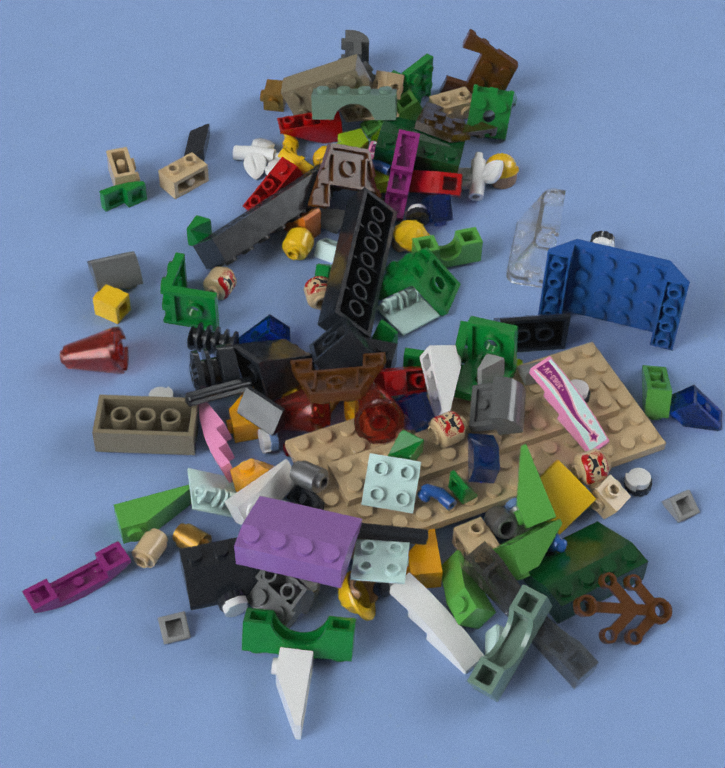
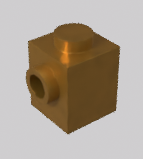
(272, 96)

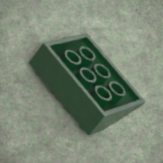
(431, 154)
(577, 569)

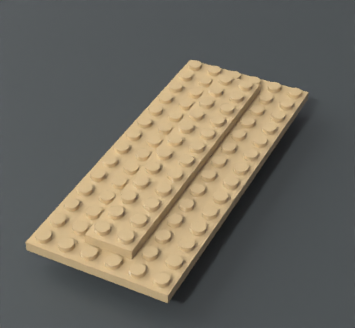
(347, 455)

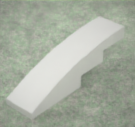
(438, 623)

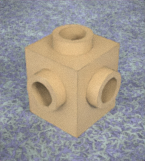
(389, 79)
(609, 496)

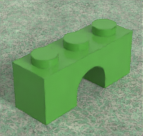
(463, 249)

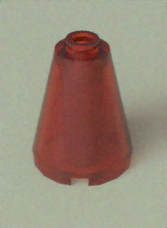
(97, 352)
(303, 415)
(377, 416)

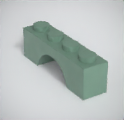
(380, 102)
(524, 621)

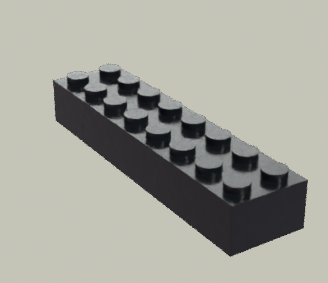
(258, 222)
(359, 263)

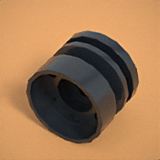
(213, 370)

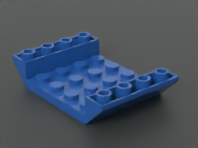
(615, 288)

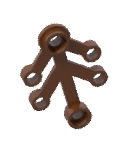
(626, 607)

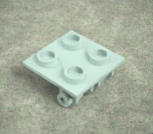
(407, 310)
(391, 483)
(209, 492)
(380, 561)

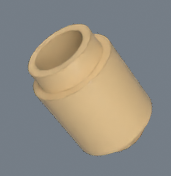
(150, 548)

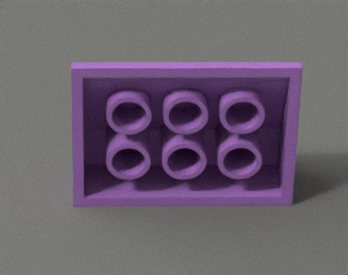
(297, 541)

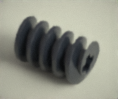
(200, 338)

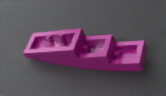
(402, 171)

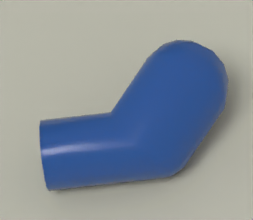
(381, 167)
(439, 494)
(557, 544)

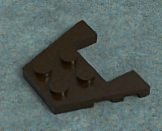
(434, 122)

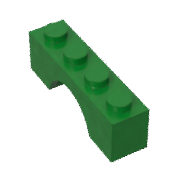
(266, 634)

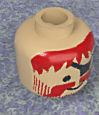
(220, 281)
(315, 291)
(447, 429)
(591, 466)

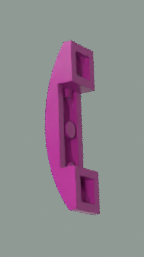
(80, 582)

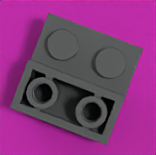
(355, 43)
(116, 271)
(498, 406)
(283, 594)

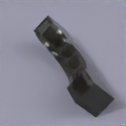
(557, 646)

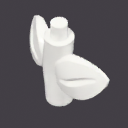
(256, 156)
(480, 175)

